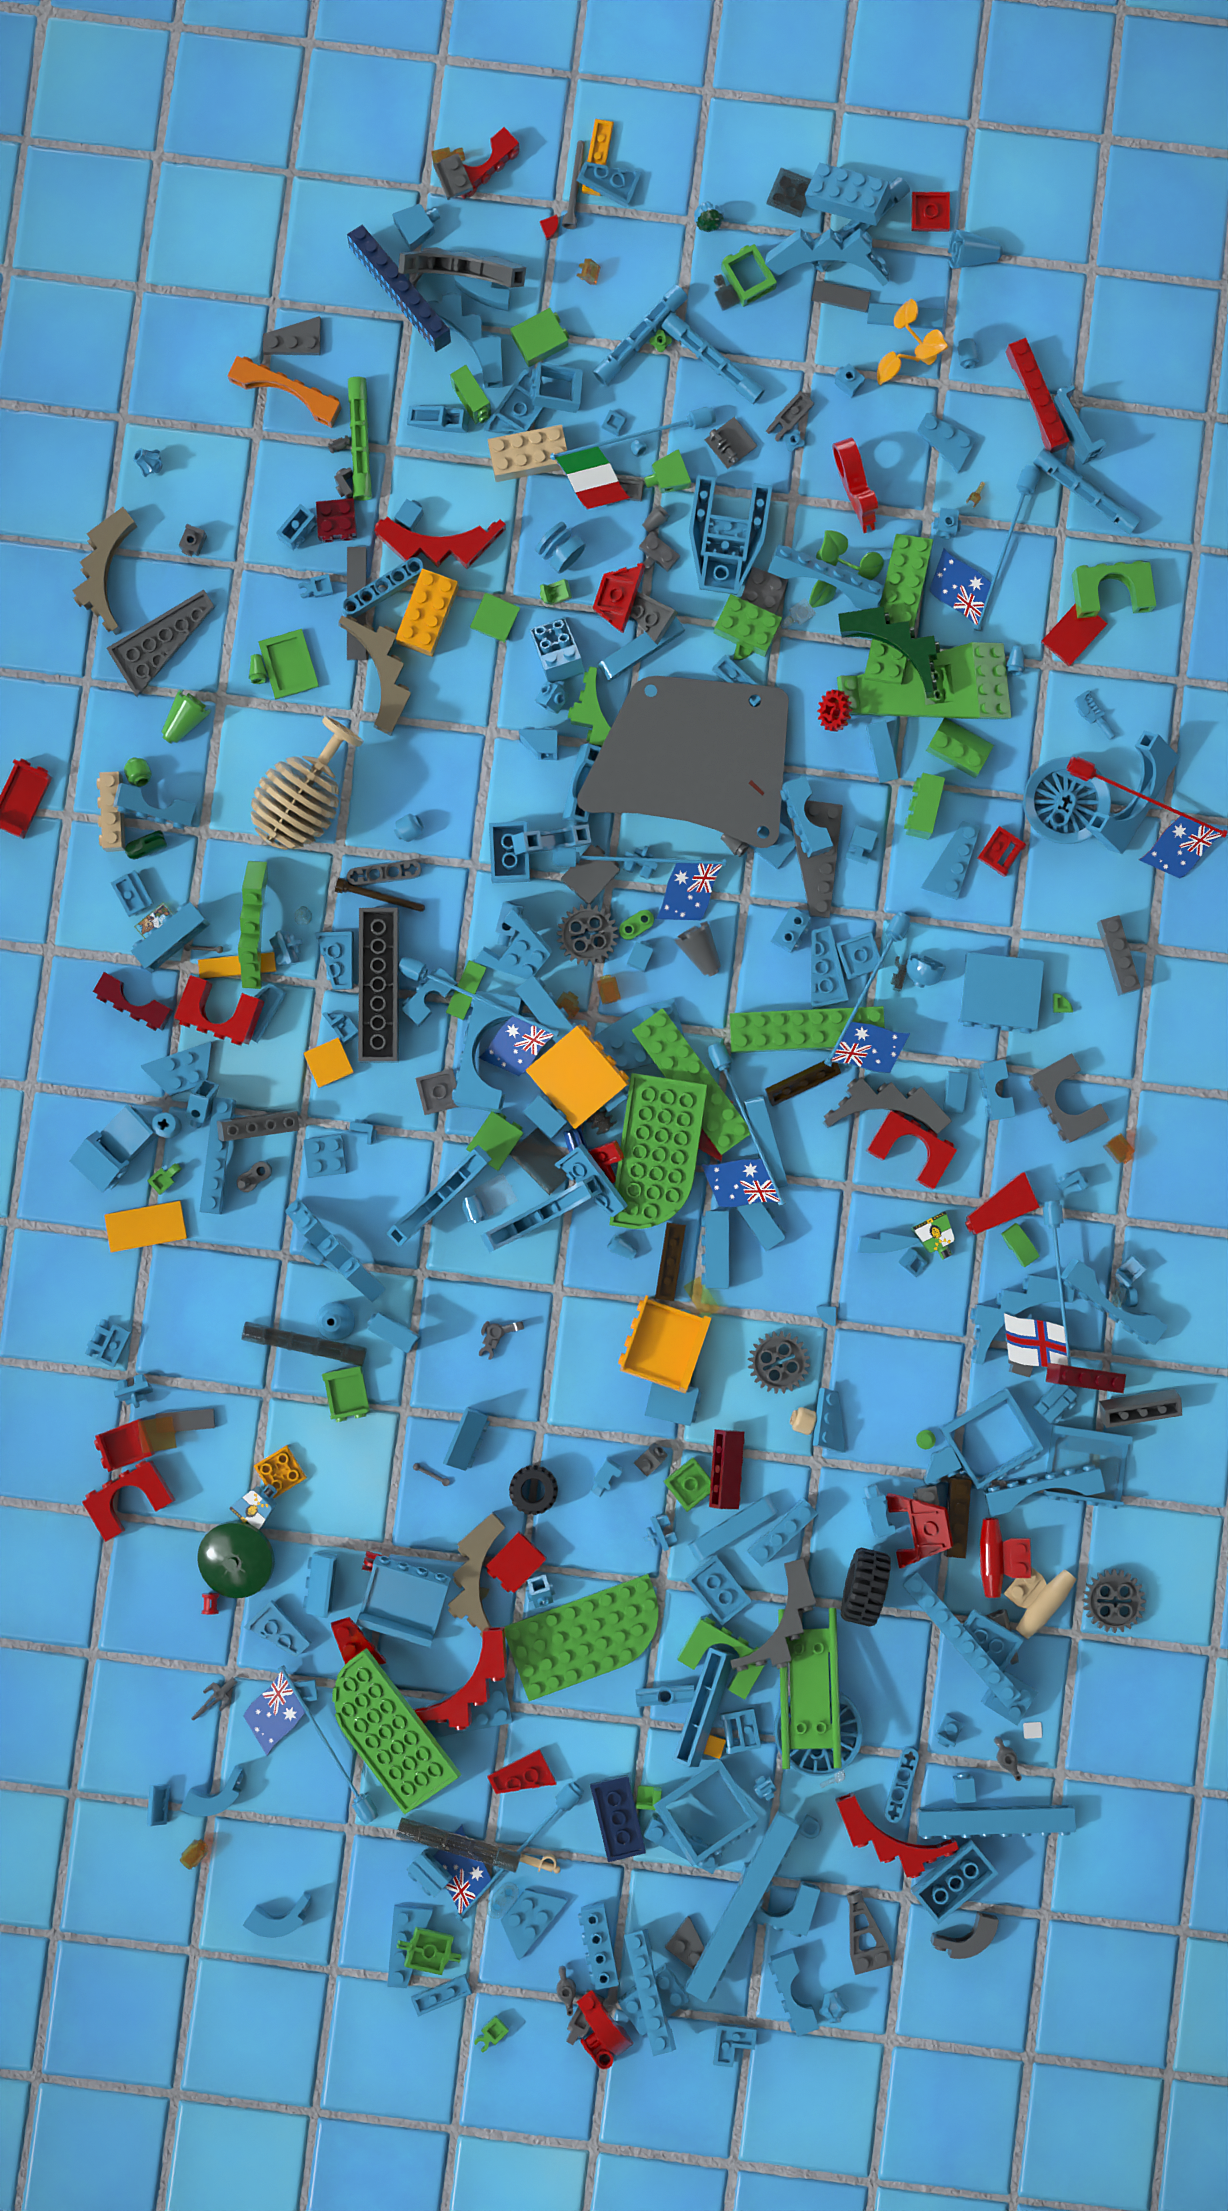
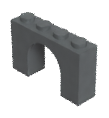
(1045, 1084)

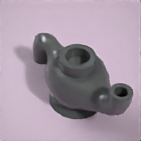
(1007, 1758)
(566, 1990)

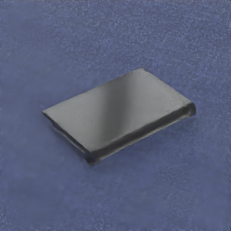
(537, 1157)

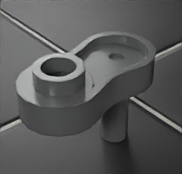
(248, 1181)

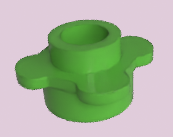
(660, 346)

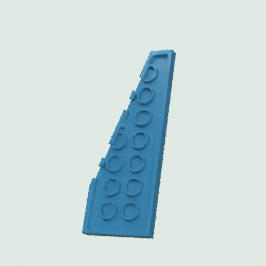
(621, 1042)

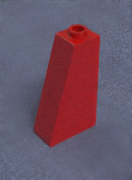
(1006, 1204)

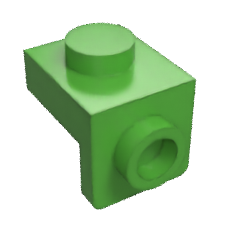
(555, 592)

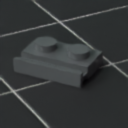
(453, 176)

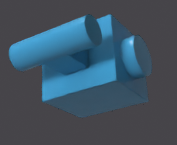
(862, 840)

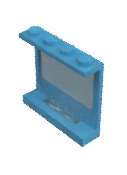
(1081, 1447)

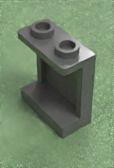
(590, 876)

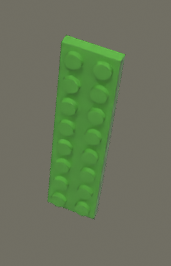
(902, 600)
(679, 1062)

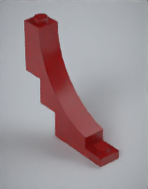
(463, 547)

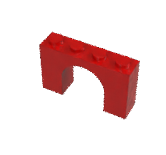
(238, 1028)
(938, 1152)
(100, 1503)

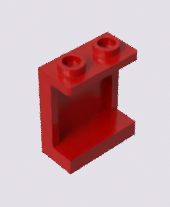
(120, 1446)
(515, 1562)

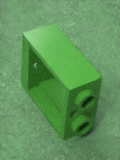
(757, 291)
(471, 394)

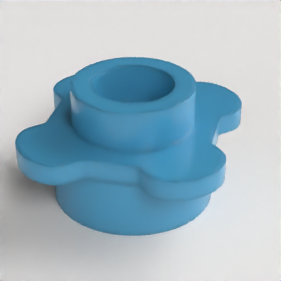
(791, 446)

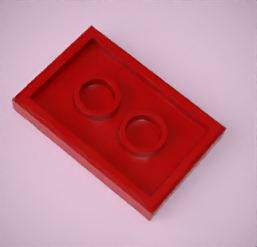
(1072, 635)

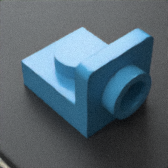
(948, 1731)

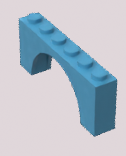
(1157, 764)
(470, 1089)

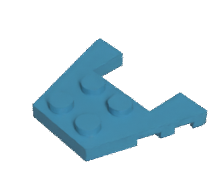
(523, 955)

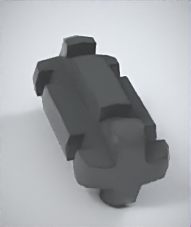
(339, 444)

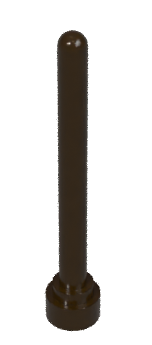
(344, 886)

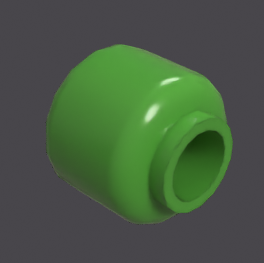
(137, 771)

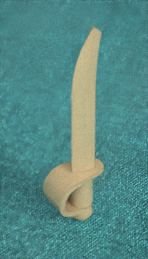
(541, 1864)

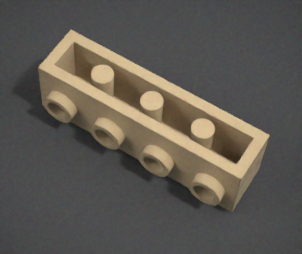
(110, 820)

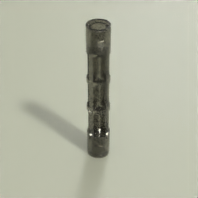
(292, 1341)
(458, 1844)

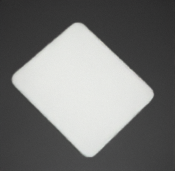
(1032, 1730)

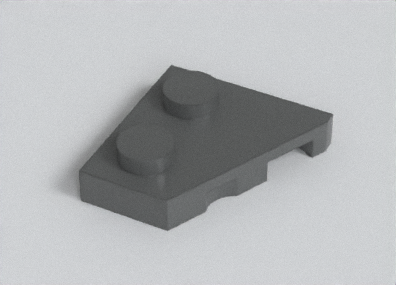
(686, 1944)

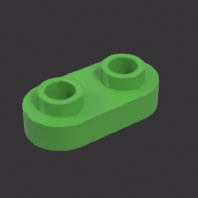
(636, 924)

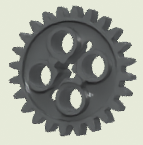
(583, 918)
(785, 1378)
(1114, 1583)

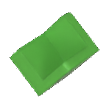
(647, 1797)

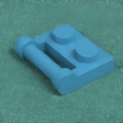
(746, 1728)

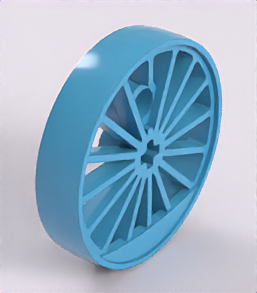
(843, 1699)

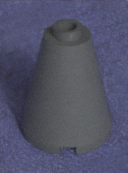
(700, 948)

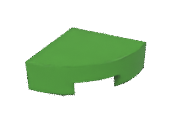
(741, 652)
(1061, 1004)

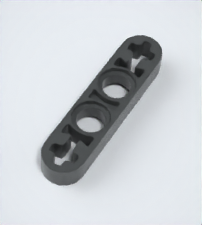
(384, 876)

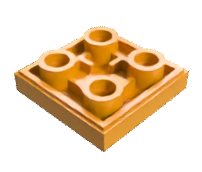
(328, 1062)
(280, 1470)

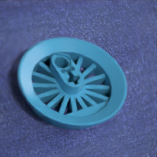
(1055, 768)

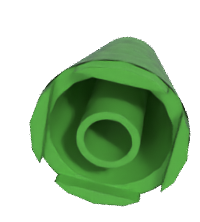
(183, 716)

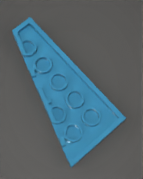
(492, 1713)

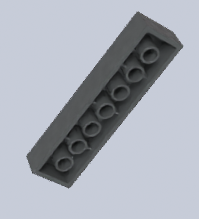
(378, 985)

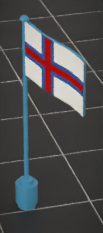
(1037, 1340)

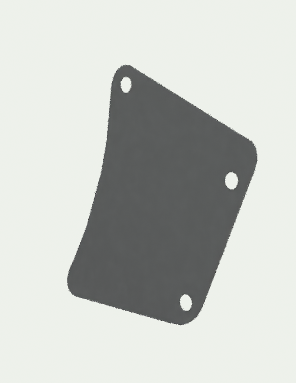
(693, 757)

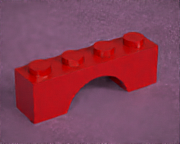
(504, 148)

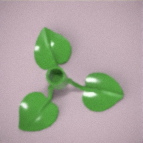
(833, 546)

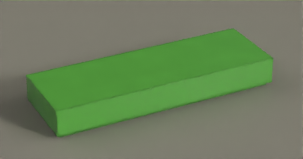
(469, 982)

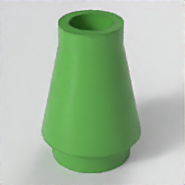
(257, 671)

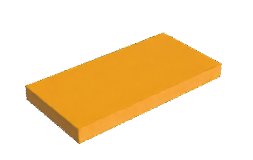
(145, 1226)

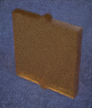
(157, 1434)

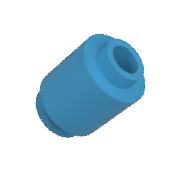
(967, 353)
(473, 1209)

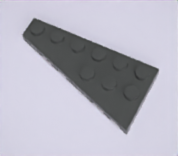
(152, 645)

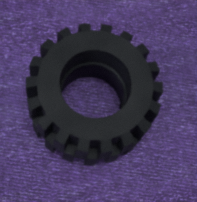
(545, 1502)

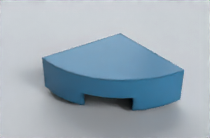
(827, 1314)

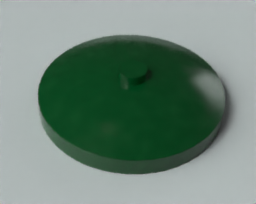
(235, 1559)

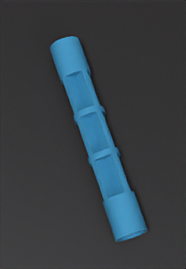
(899, 190)
(640, 335)
(703, 350)
(1087, 491)

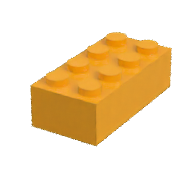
(427, 612)

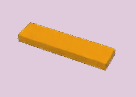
(599, 147)
(231, 967)

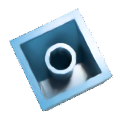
(127, 1134)

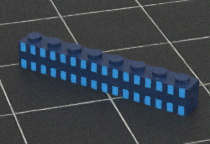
(399, 288)

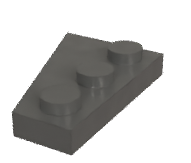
(295, 339)
(652, 616)

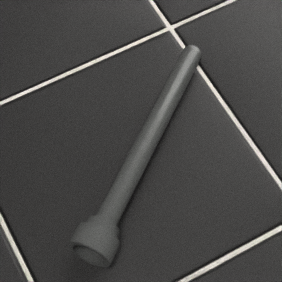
(569, 220)

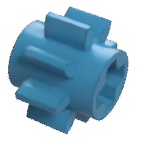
(764, 1788)

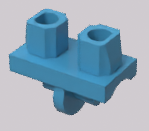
(648, 867)
(288, 945)
(133, 1393)
(665, 1540)

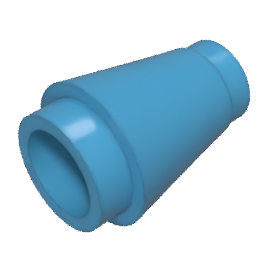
(1015, 663)
(621, 1247)

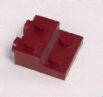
(336, 520)

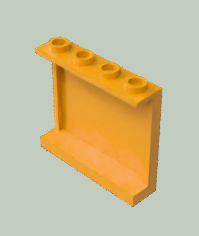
(578, 1075)
(664, 1345)

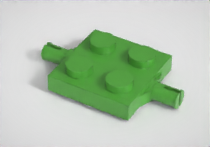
(428, 1951)

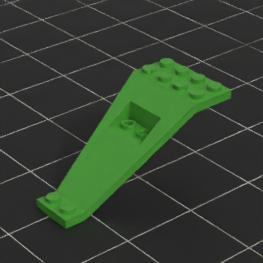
(968, 681)

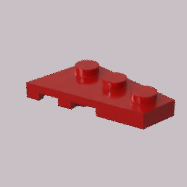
(352, 1640)
(523, 1773)

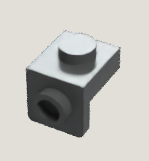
(340, 479)
(651, 1459)

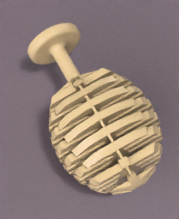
(299, 796)

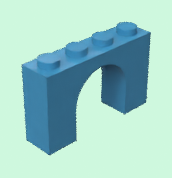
(797, 1917)

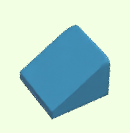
(913, 1262)

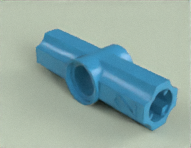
(651, 1696)

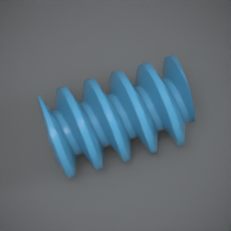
(166, 1118)

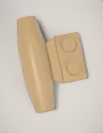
(1039, 1599)

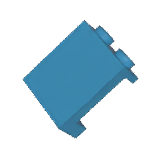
(98, 1163)
(673, 1405)

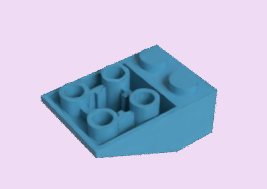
(557, 650)

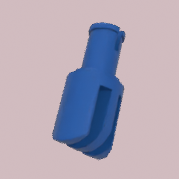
(574, 1138)

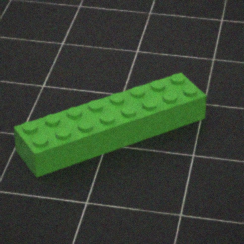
(795, 1028)

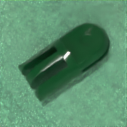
(146, 845)

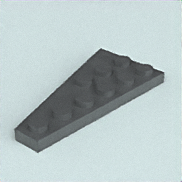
(819, 870)

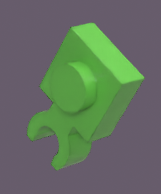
(493, 2032)

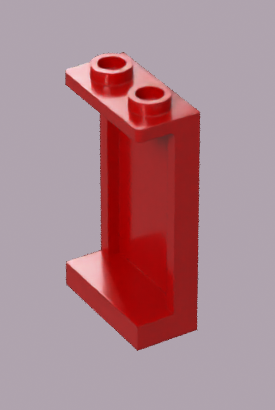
(22, 797)

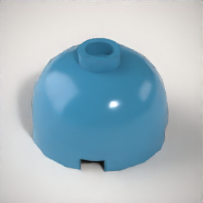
(924, 970)

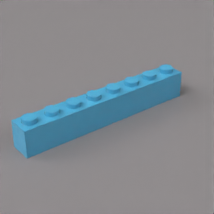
(552, 1017)
(961, 1640)
(995, 1820)

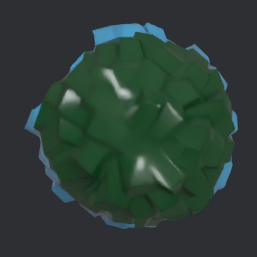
(707, 217)

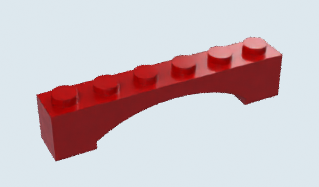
(1049, 422)

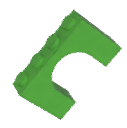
(1135, 576)
(707, 1634)

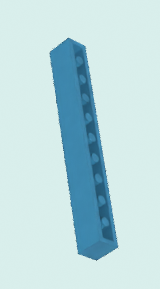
(742, 1906)

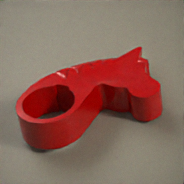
(854, 481)

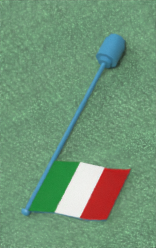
(593, 474)

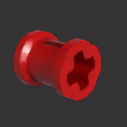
(207, 1597)

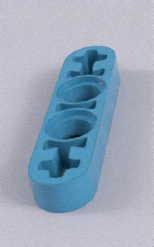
(900, 1784)

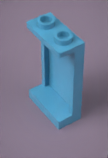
(1074, 429)

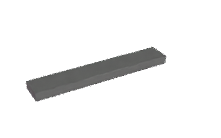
(355, 581)

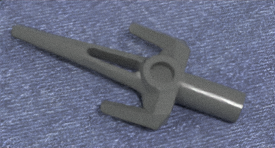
(220, 1693)

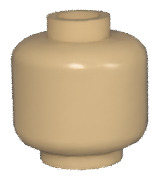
(803, 1420)

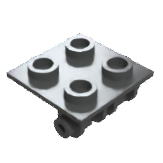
(730, 442)

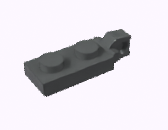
(578, 2025)

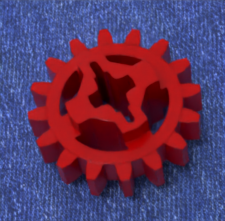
(834, 710)

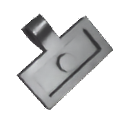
(658, 553)

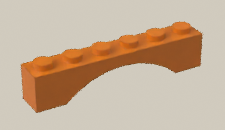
(250, 375)

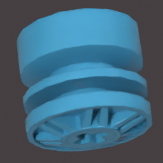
(557, 544)

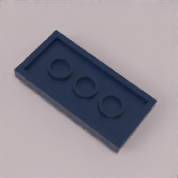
(617, 1818)

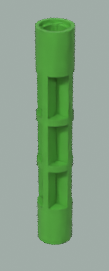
(359, 435)

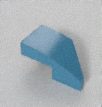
(342, 1025)

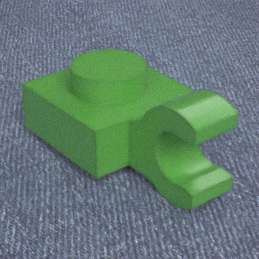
(163, 1179)

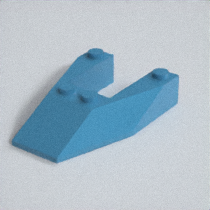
(726, 545)

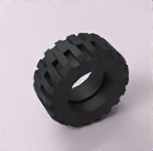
(865, 1587)

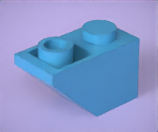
(941, 1463)

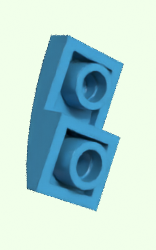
(955, 1092)

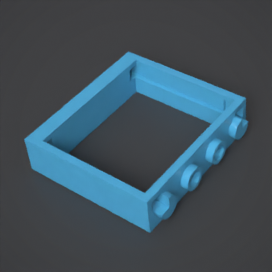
(1016, 1462)
(732, 1837)

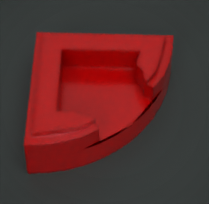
(549, 226)

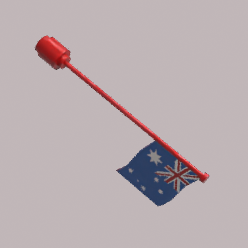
(1178, 845)

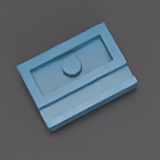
(132, 893)

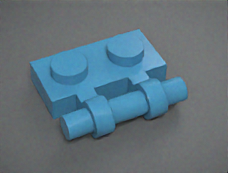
(113, 1345)

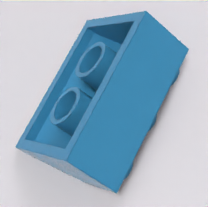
(466, 1439)
(320, 1584)

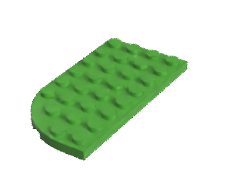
(658, 1149)
(584, 1637)
(389, 1734)

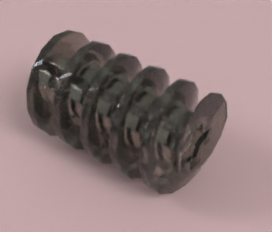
(601, 1121)

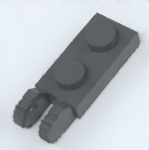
(791, 414)

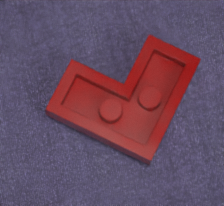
(606, 1155)

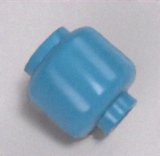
(409, 827)

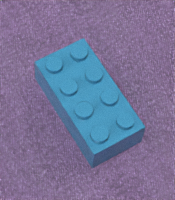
(848, 194)
(169, 937)
(954, 1881)

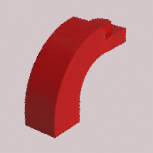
(603, 2025)

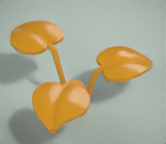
(926, 351)

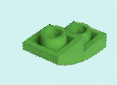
(1020, 1244)

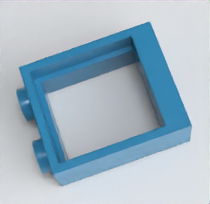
(561, 373)
(393, 1332)

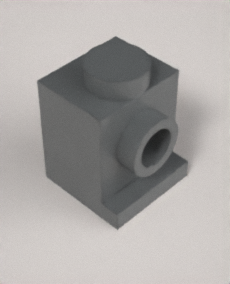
(195, 547)

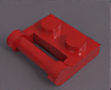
(996, 847)

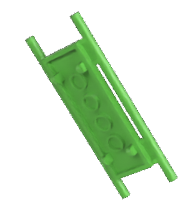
(811, 1693)

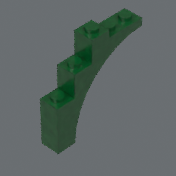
(876, 625)

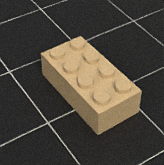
(526, 453)

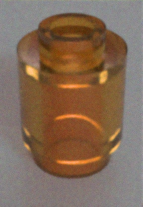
(194, 1853)

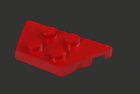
(617, 595)

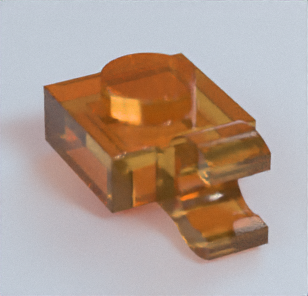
(438, 155)

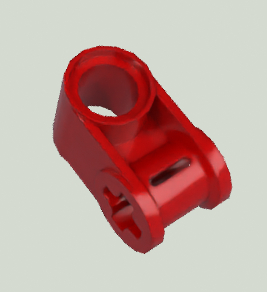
(596, 2048)

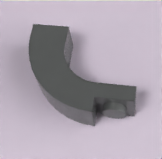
(972, 1943)

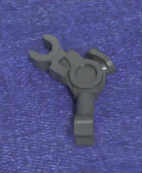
(494, 1333)

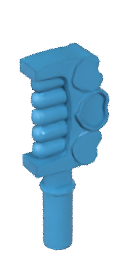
(1092, 713)

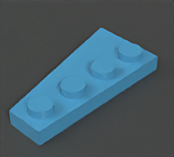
(826, 973)

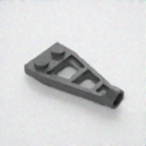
(870, 1958)

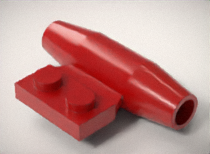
(1001, 1557)

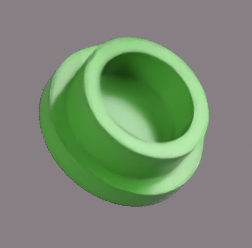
(925, 1439)

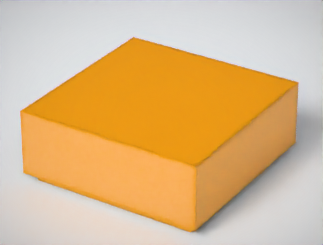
(714, 1746)

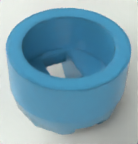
(638, 447)

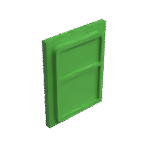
(288, 664)

